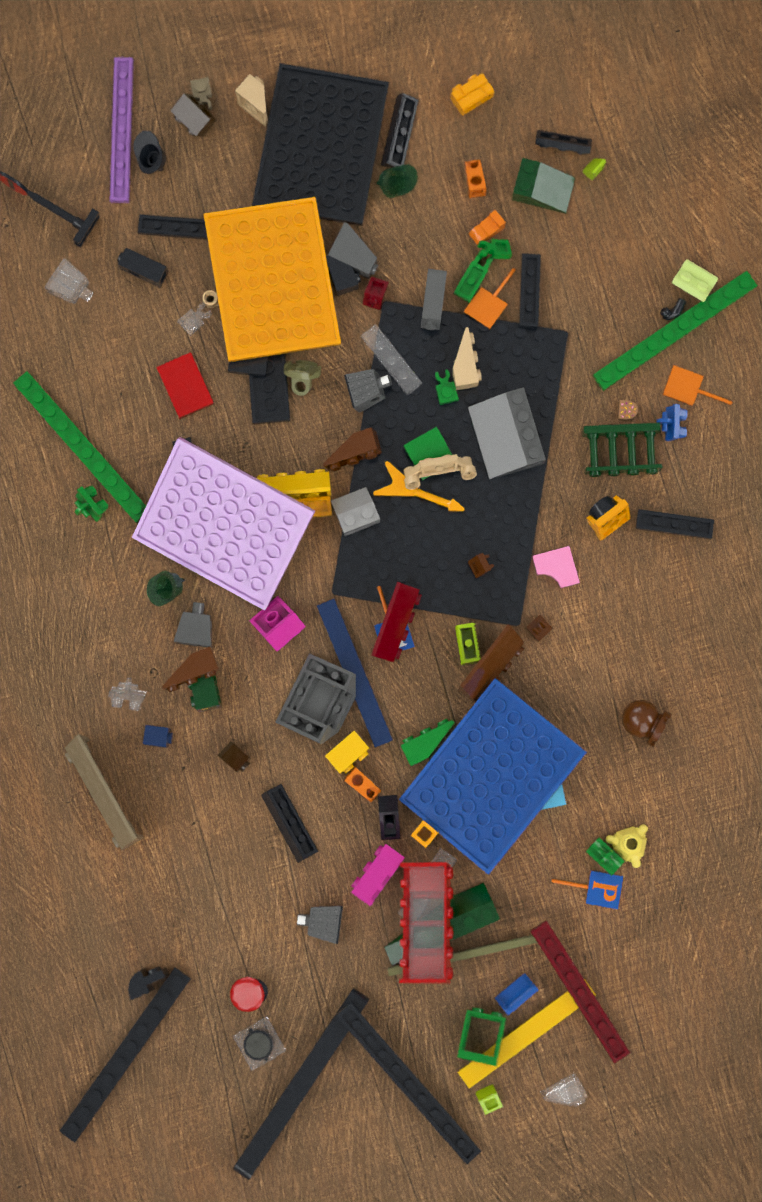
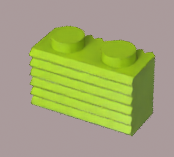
(467, 643)

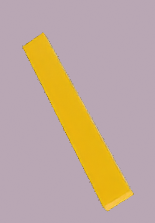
(521, 1037)

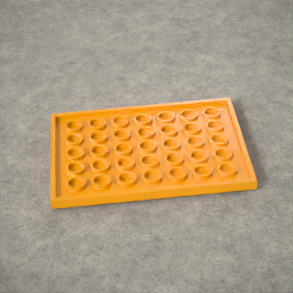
(272, 279)

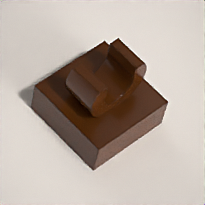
(480, 565)
(539, 628)

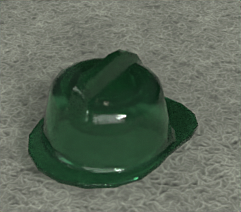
(398, 180)
(164, 587)

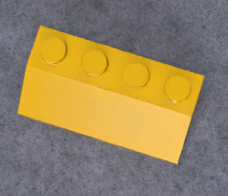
(301, 484)

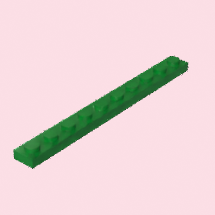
(674, 330)
(80, 446)

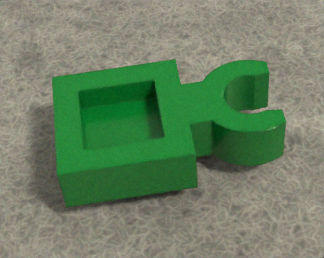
(496, 247)
(446, 390)

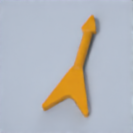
(398, 488)

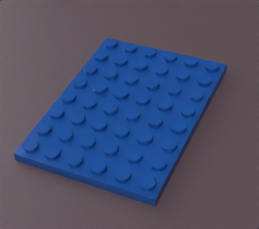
(492, 776)

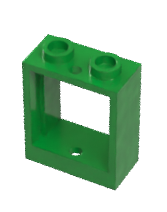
(480, 1058)

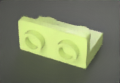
(695, 280)

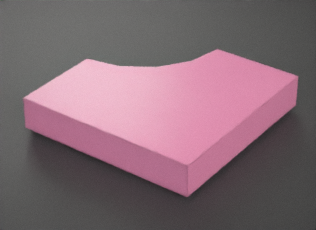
(558, 565)

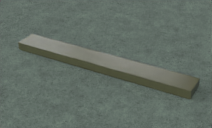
(478, 951)

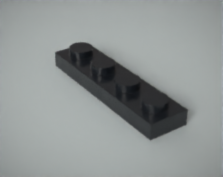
(529, 291)
(674, 524)

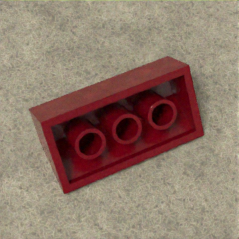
(395, 622)

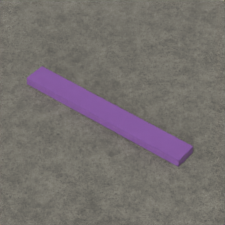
(121, 130)

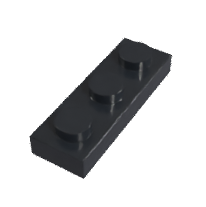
(563, 142)

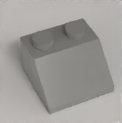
(355, 511)

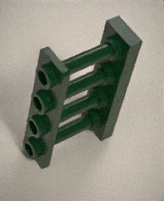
(612, 432)

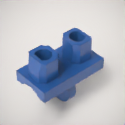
(671, 422)

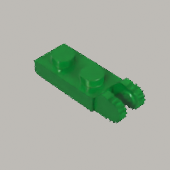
(472, 279)

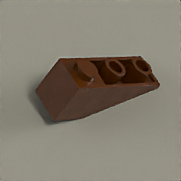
(356, 448)
(195, 666)

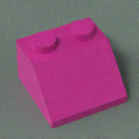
(277, 623)

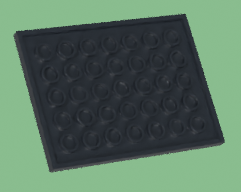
(322, 141)

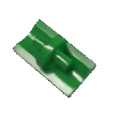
(86, 504)
(605, 856)

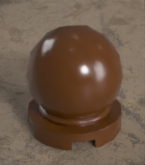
(643, 720)

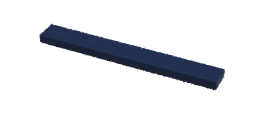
(350, 661)

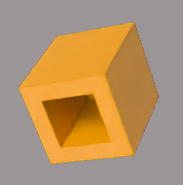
(424, 834)

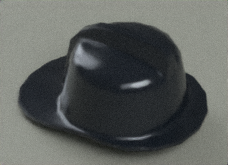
(149, 152)

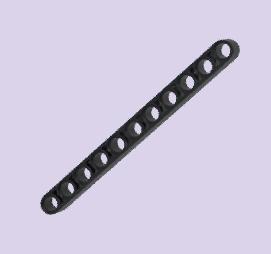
(296, 1090)

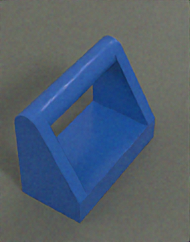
(516, 994)

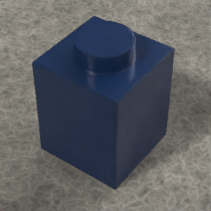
(157, 736)

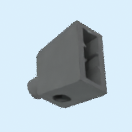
(195, 628)

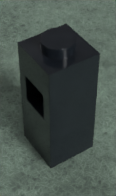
(142, 267)

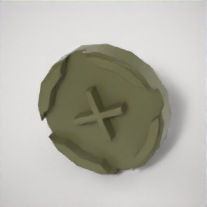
(303, 372)

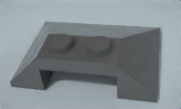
(319, 700)

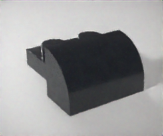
(142, 981)

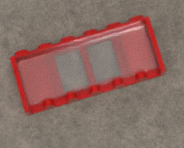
(426, 923)

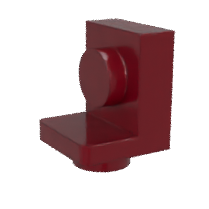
(375, 293)

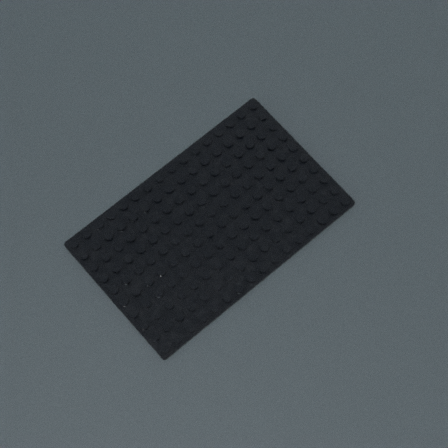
(423, 540)

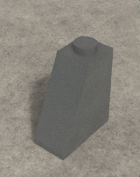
(354, 252)
(433, 299)

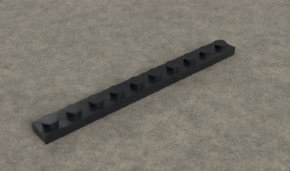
(125, 1055)
(408, 1083)

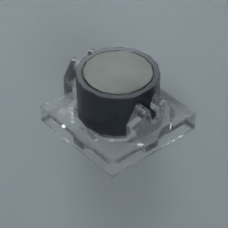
(259, 1043)

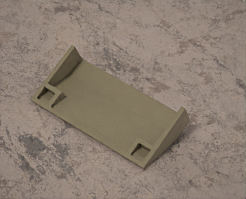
(121, 828)

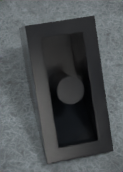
(342, 276)
(389, 817)

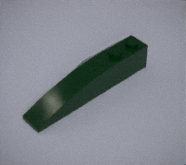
(470, 912)

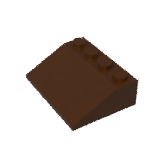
(492, 664)

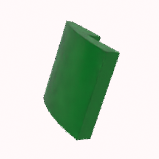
(427, 446)

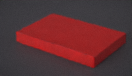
(185, 385)

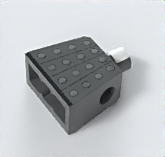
(366, 388)
(323, 922)

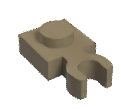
(201, 91)

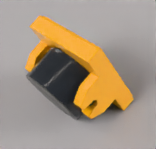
(606, 516)

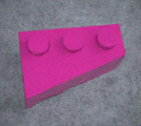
(377, 874)

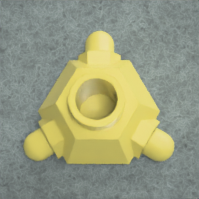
(630, 844)

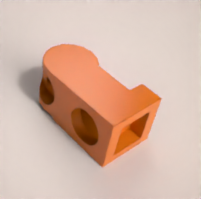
(475, 179)
(488, 228)
(362, 784)

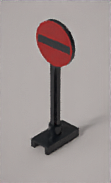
(84, 227)

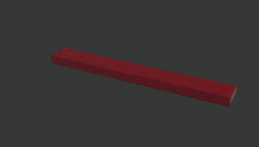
(580, 991)

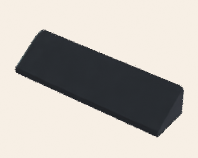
(399, 131)
(289, 823)

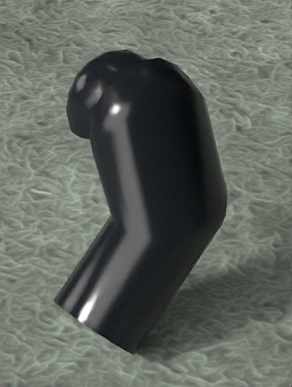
(669, 314)

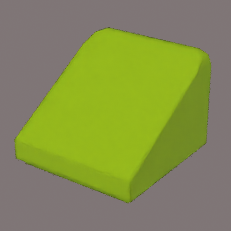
(594, 168)
(488, 1099)

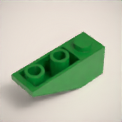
(421, 747)

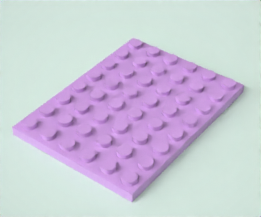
(223, 523)

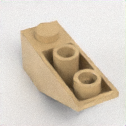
(464, 368)

